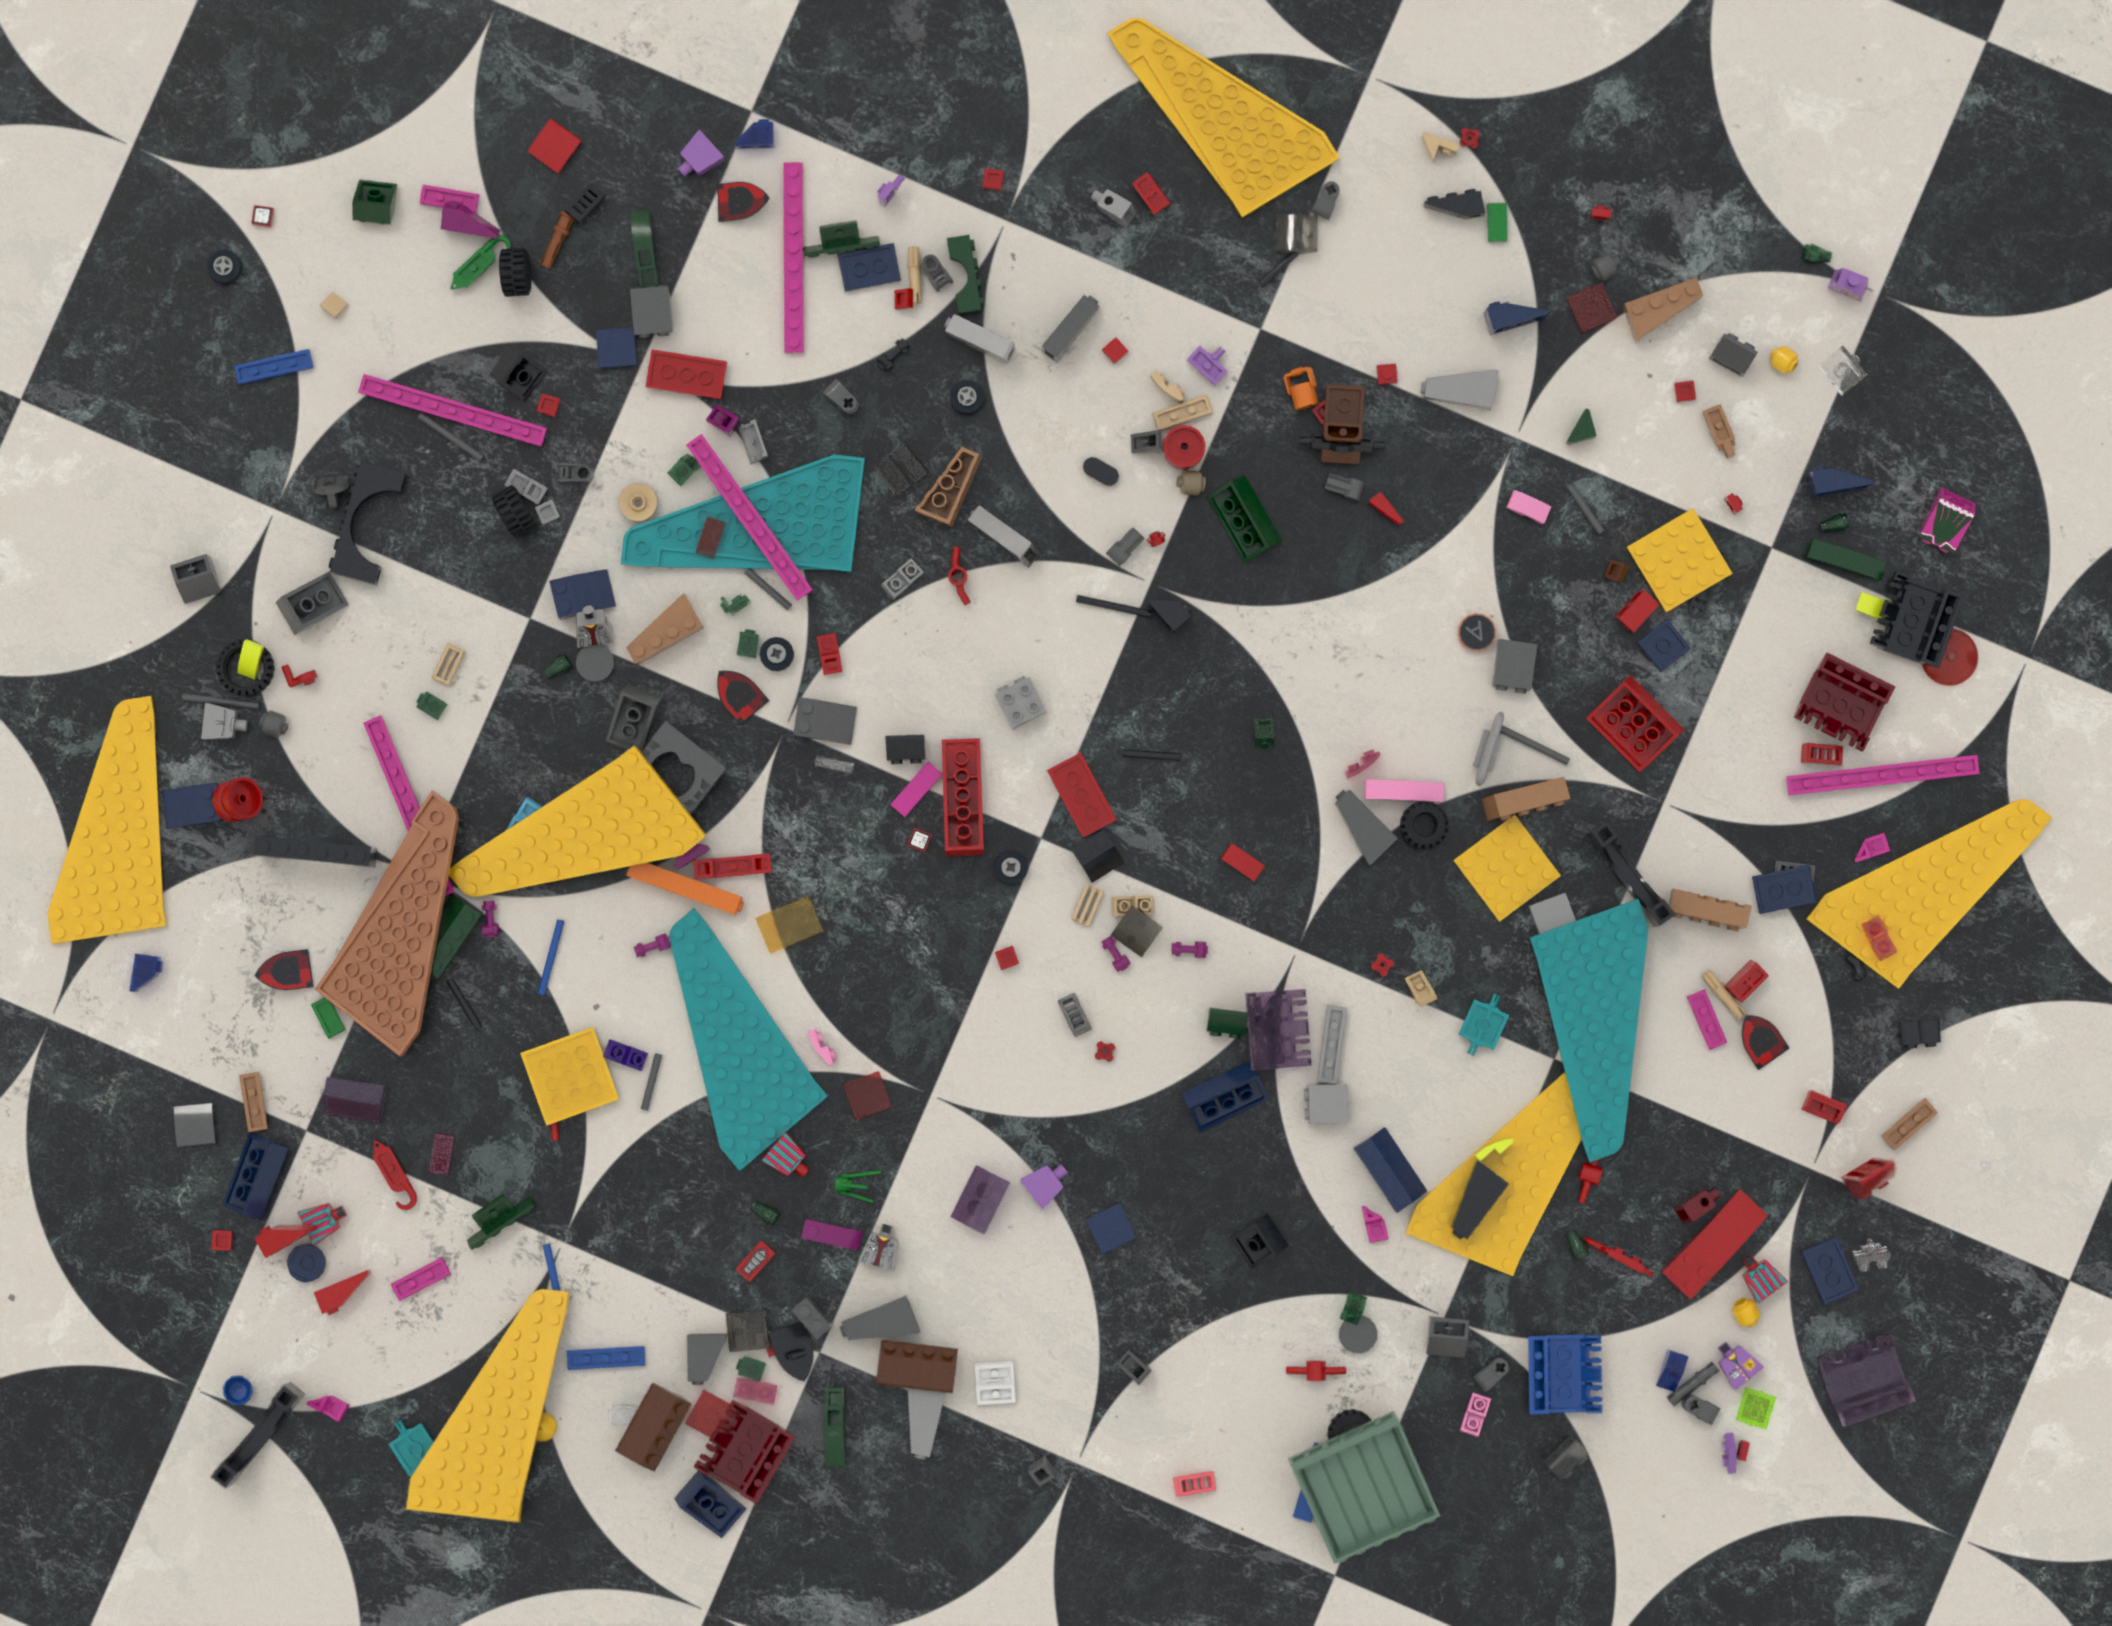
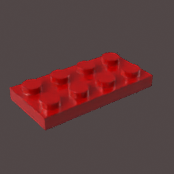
(686, 374)
(1081, 795)

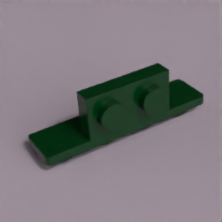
(838, 238)
(495, 1217)

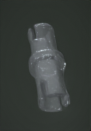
(834, 764)

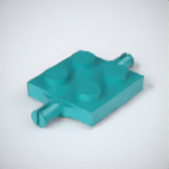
(1483, 1024)
(411, 1446)

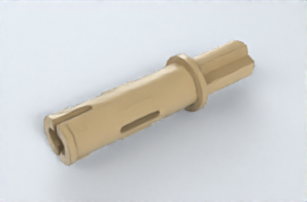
(914, 273)
(1724, 995)

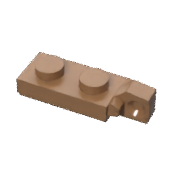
(1720, 429)

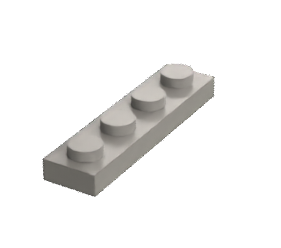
(1331, 1044)

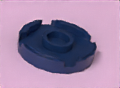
(306, 1262)

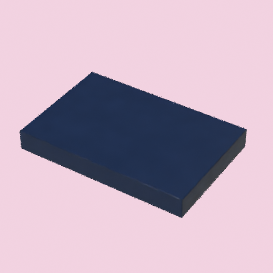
(869, 267)
(1784, 889)
(1830, 1270)

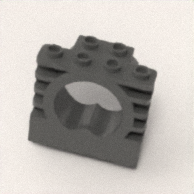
(706, 768)

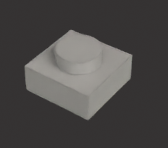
(547, 512)

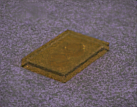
(789, 924)

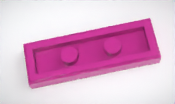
(439, 196)
(916, 789)
(1706, 1019)
(420, 1279)

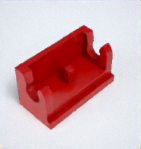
(1151, 193)
(1637, 610)
(1746, 980)
(1824, 1107)

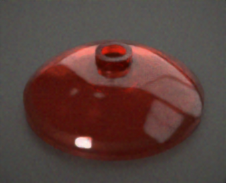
(1961, 667)

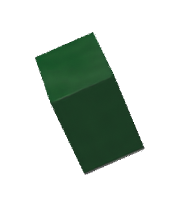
(1583, 430)

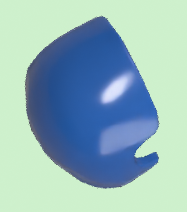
(237, 1390)

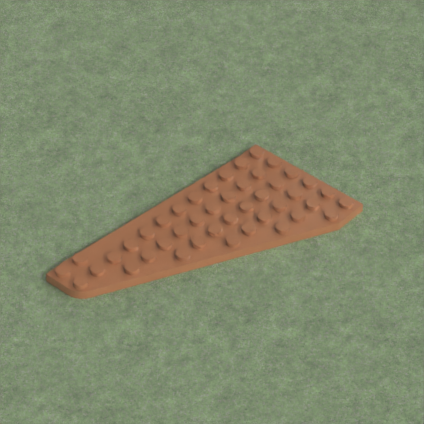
(391, 949)

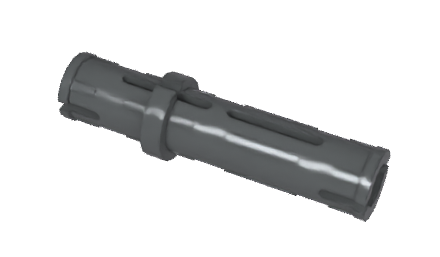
(1693, 1383)

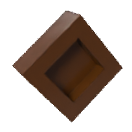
(1616, 571)

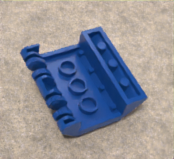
(1563, 1373)

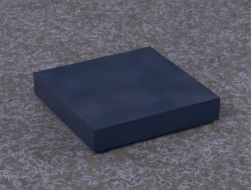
(616, 347)
(1663, 645)
(1110, 1228)

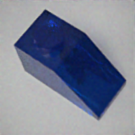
(757, 136)
(144, 971)
(1672, 1370)

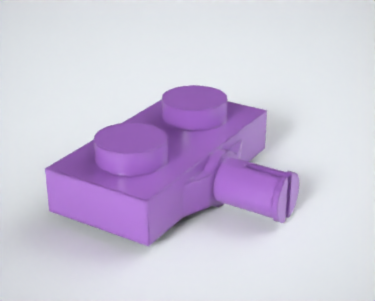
(887, 191)
(1208, 364)
(1729, 1449)

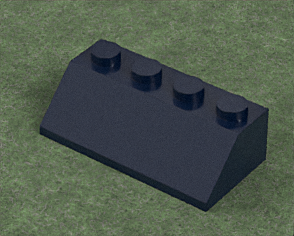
(1225, 1096)
(1390, 1170)
(255, 1176)

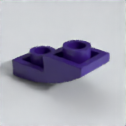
(625, 1055)

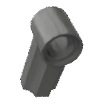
(1349, 488)
(1122, 550)

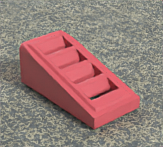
(1178, 1486)

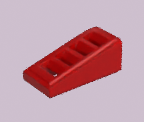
(1382, 505)
(1809, 754)

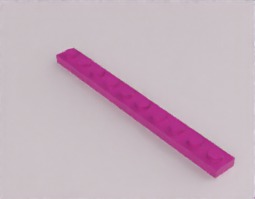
(793, 258)
(452, 410)
(749, 517)
(395, 774)
(1882, 775)

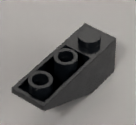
(1462, 206)

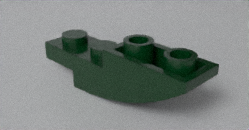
(644, 248)
(835, 1427)

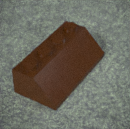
(916, 1366)
(653, 1426)

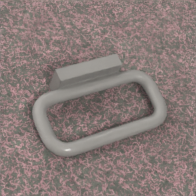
(1488, 749)

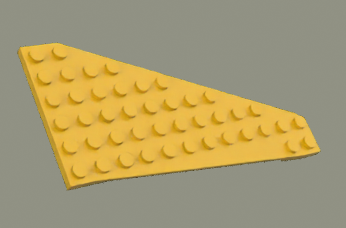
(1236, 132)
(600, 825)
(115, 852)
(1927, 889)
(1533, 1165)
(489, 1440)

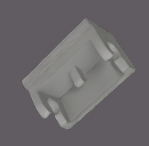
(753, 442)

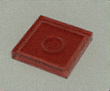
(1591, 307)
(867, 1095)
(708, 1413)

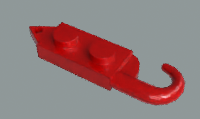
(394, 1173)
(1618, 1255)

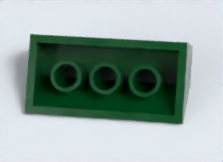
(1244, 518)
(455, 927)

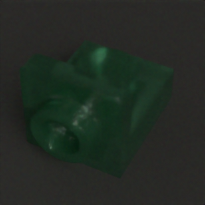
(684, 469)
(737, 604)
(748, 644)
(431, 705)
(1264, 733)
(1353, 1308)
(750, 1368)

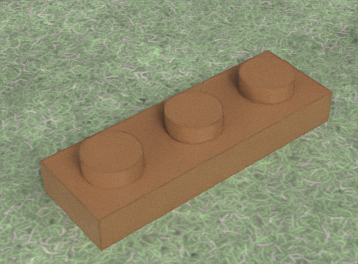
(253, 1101)
(1909, 1124)

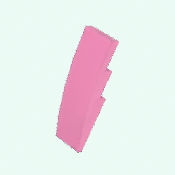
(1404, 790)

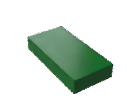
(1497, 222)
(328, 1017)

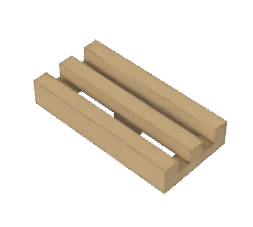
(455, 667)
(1087, 905)

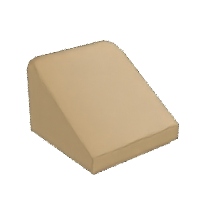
(334, 305)

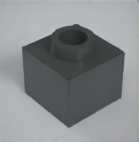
(1043, 1475)

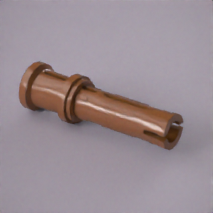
(561, 231)

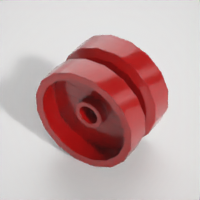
(1181, 458)
(237, 799)

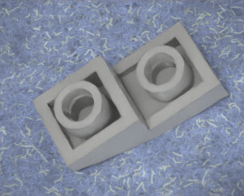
(902, 579)

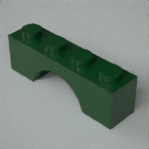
(968, 298)

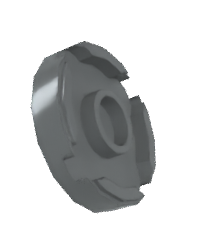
(595, 663)
(1358, 1337)

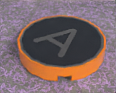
(1476, 632)

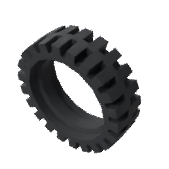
(227, 683)

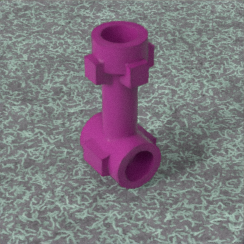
(490, 929)
(662, 942)
(1200, 949)
(1120, 962)

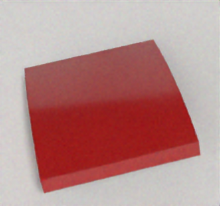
(554, 145)

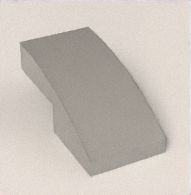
(526, 486)

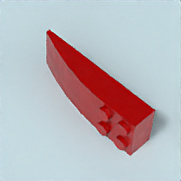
(962, 797)
(1869, 1176)
(1714, 1244)

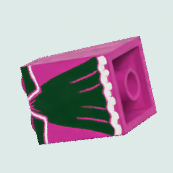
(1947, 521)

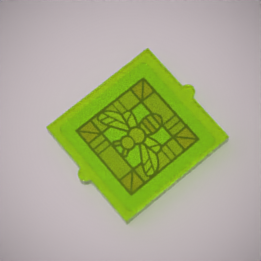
(1755, 1408)

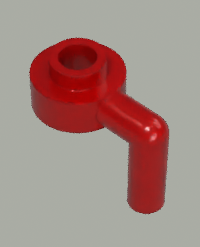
(306, 678)

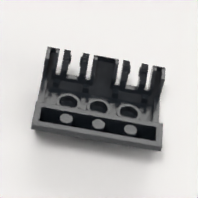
(1917, 621)

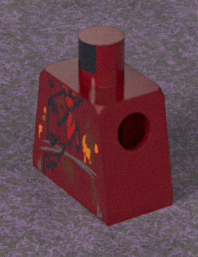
(1692, 1209)

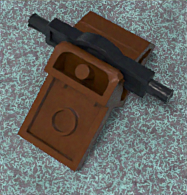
(1342, 427)

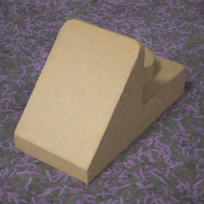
(1434, 142)
(1420, 988)

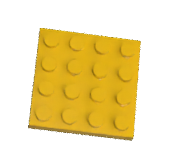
(1679, 560)
(1506, 868)
(569, 1076)

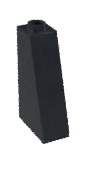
(1477, 1199)

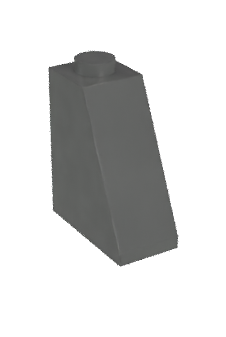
(702, 1355)

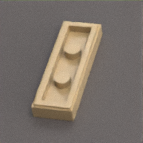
(1182, 413)

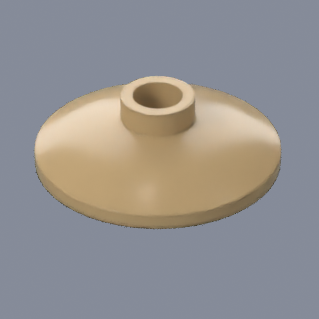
(637, 492)

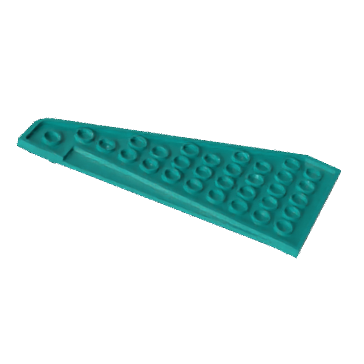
(806, 509)
(1593, 997)
(746, 1062)

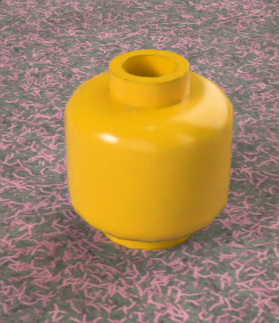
(1784, 359)
(1746, 1312)

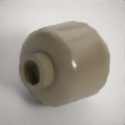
(1191, 482)

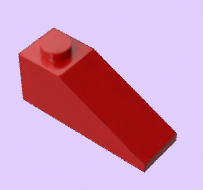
(277, 1238)
(337, 1294)

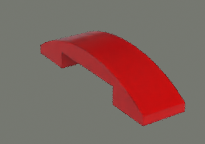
(732, 866)

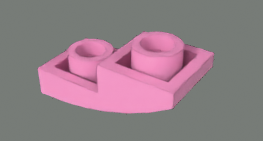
(1528, 506)
(825, 1052)
(1475, 1414)

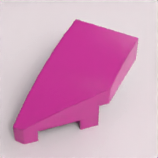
(1872, 847)
(1375, 1226)
(330, 1406)

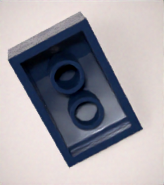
(1510, 316)
(1833, 481)
(582, 590)
(190, 806)
(709, 1504)

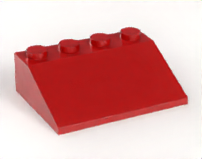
(1635, 723)

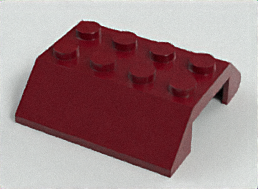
(1844, 700)
(745, 1451)

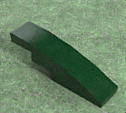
(1846, 559)

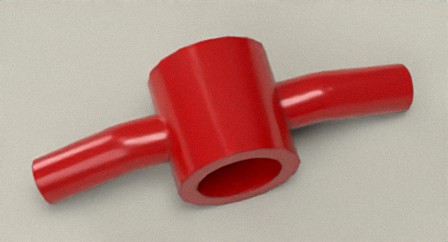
(959, 585)
(1589, 1175)
(1316, 1370)

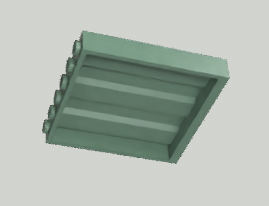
(1364, 1487)

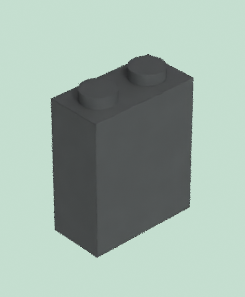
(651, 310)
(1514, 665)
(812, 1317)

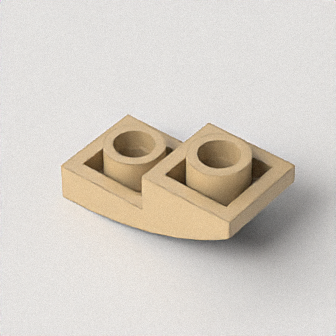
(1171, 391)
(1121, 905)

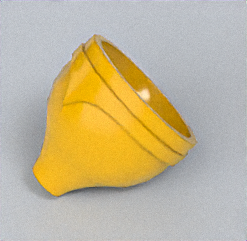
(547, 1427)

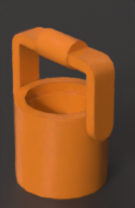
(1303, 394)

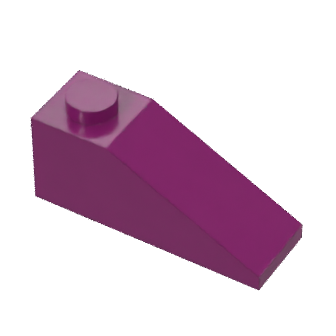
(464, 220)
(831, 1234)

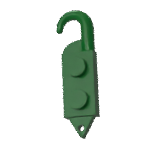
(477, 263)

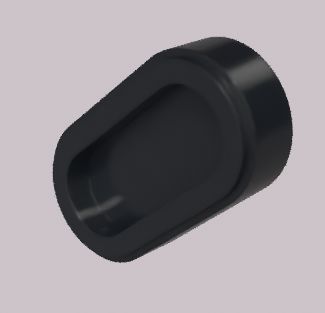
(1100, 471)

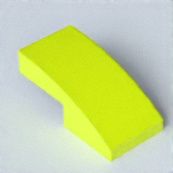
(1869, 605)
(250, 659)
(1498, 1146)

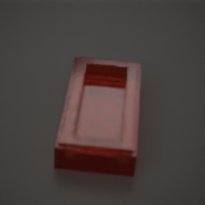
(710, 537)

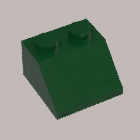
(374, 202)
(1227, 1022)

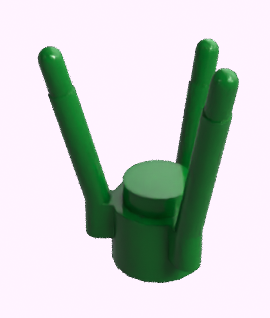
(844, 1184)

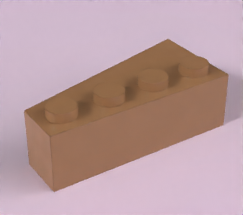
(1657, 308)
(949, 492)
(668, 629)
(1526, 798)
(1709, 909)

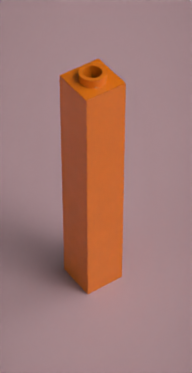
(686, 887)

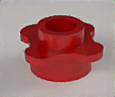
(1474, 134)
(1156, 538)
(1377, 964)
(1107, 1056)

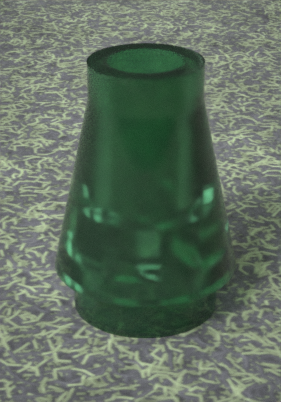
(1814, 253)
(1836, 523)
(558, 666)
(766, 1213)
(1577, 1247)

